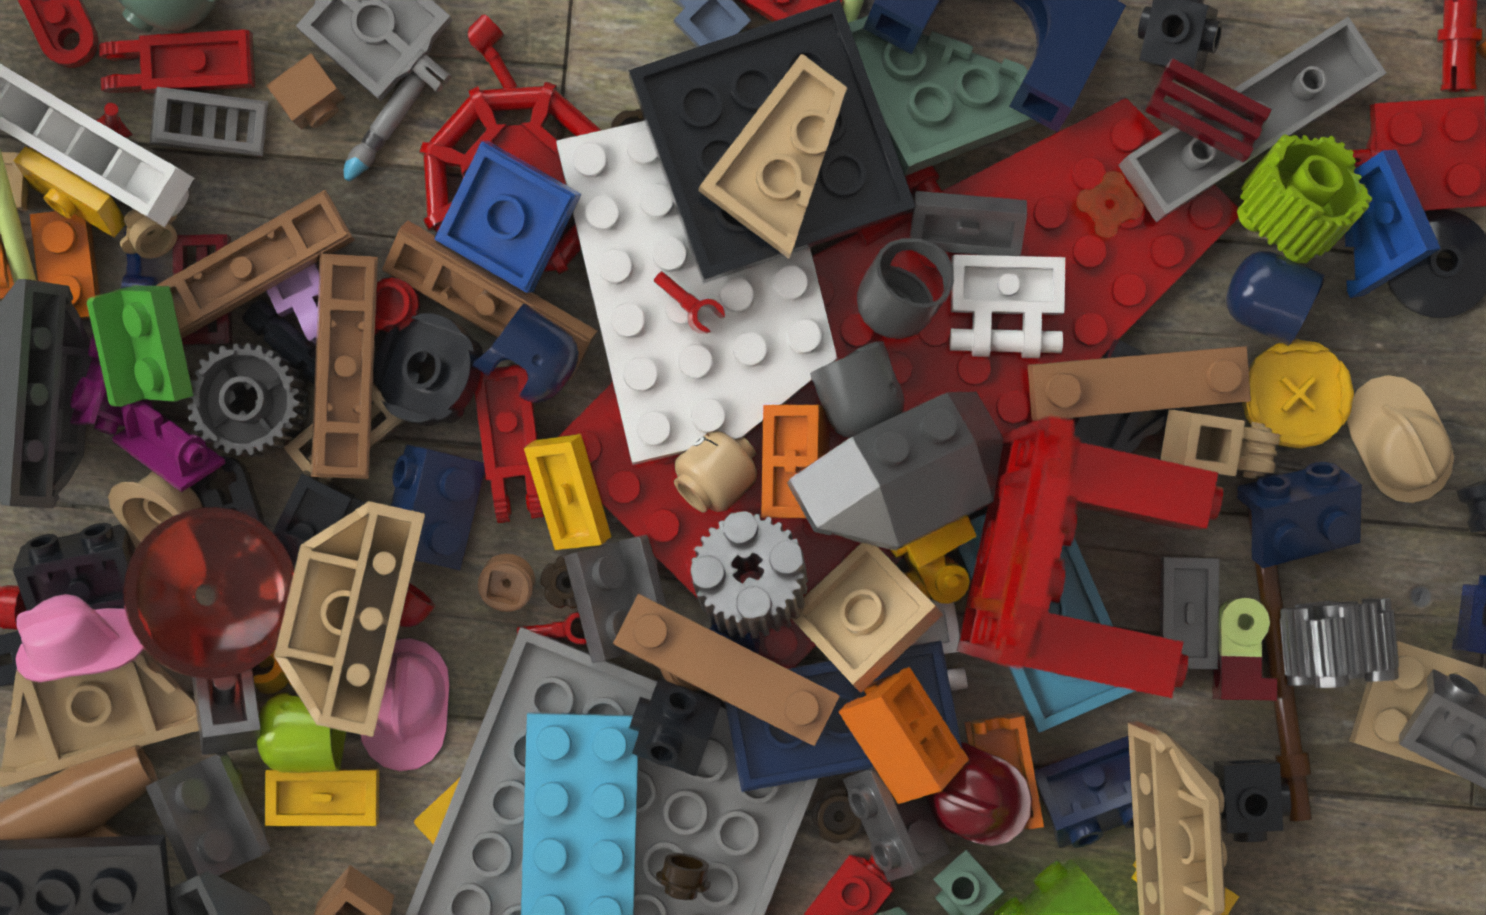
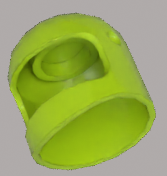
(293, 740)

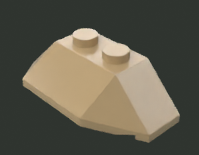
(348, 614)
(1175, 827)

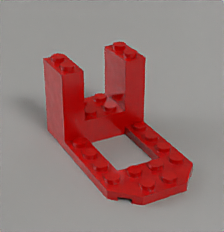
(1020, 568)

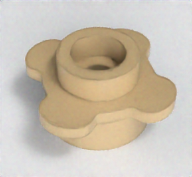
(147, 236)

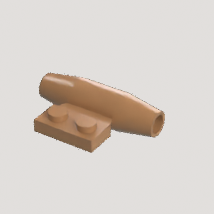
(78, 798)

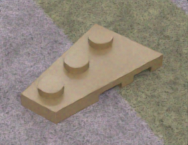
(778, 155)

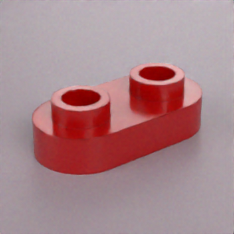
(54, 21)

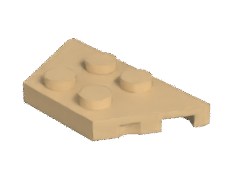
(91, 716)

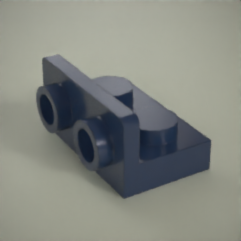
(1088, 793)

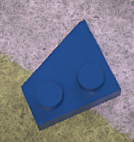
(1392, 230)

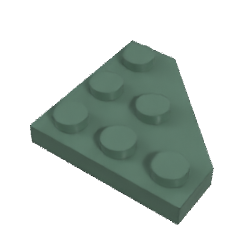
(940, 96)

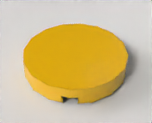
(1299, 393)

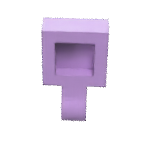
(299, 295)

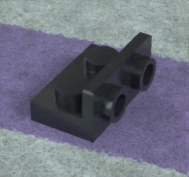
(77, 565)

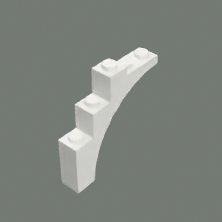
(91, 149)

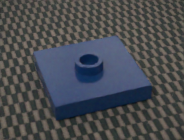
(507, 216)

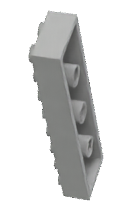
(1297, 90)

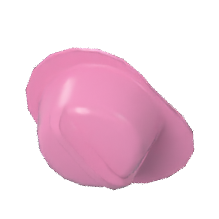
(72, 639)
(412, 708)

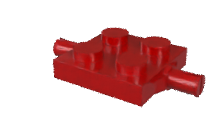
(1439, 146)

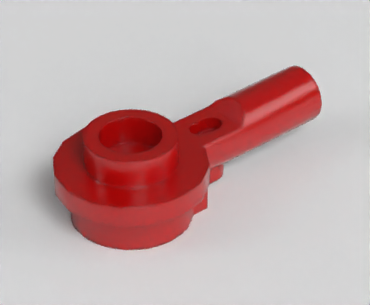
(395, 304)

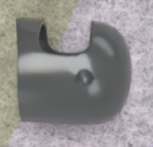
(896, 300)
(859, 390)

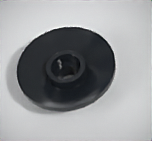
(1446, 293)

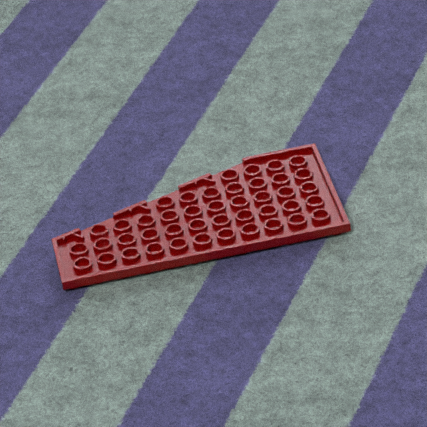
(1105, 293)

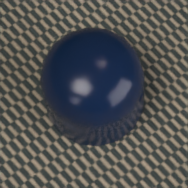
(1272, 295)
(537, 346)

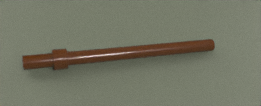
(1292, 759)

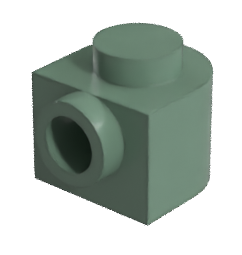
(967, 887)

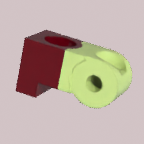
(1239, 671)

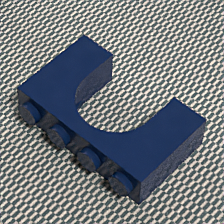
(1067, 48)

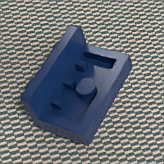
(447, 494)
(1302, 513)

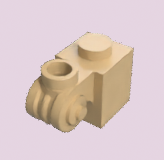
(1219, 444)

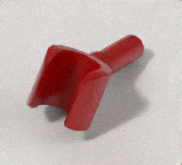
(483, 36)
(112, 120)
(689, 302)
(558, 629)

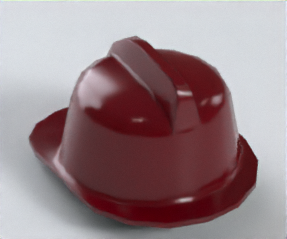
(984, 800)

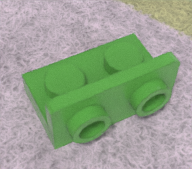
(139, 345)

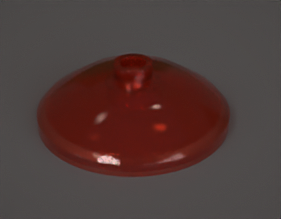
(250, 586)

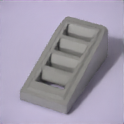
(206, 142)

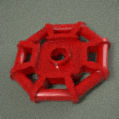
(526, 141)

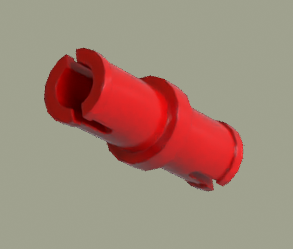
(1459, 45)

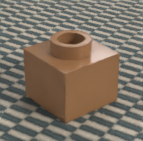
(307, 93)
(355, 895)

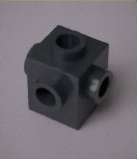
(1191, 47)
(674, 726)
(1269, 798)

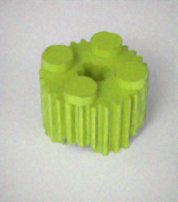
(1303, 196)

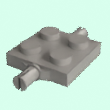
(379, 39)

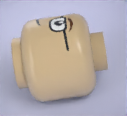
(715, 471)

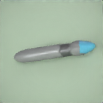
(363, 154)

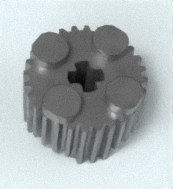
(218, 391)
(741, 547)
(1339, 642)

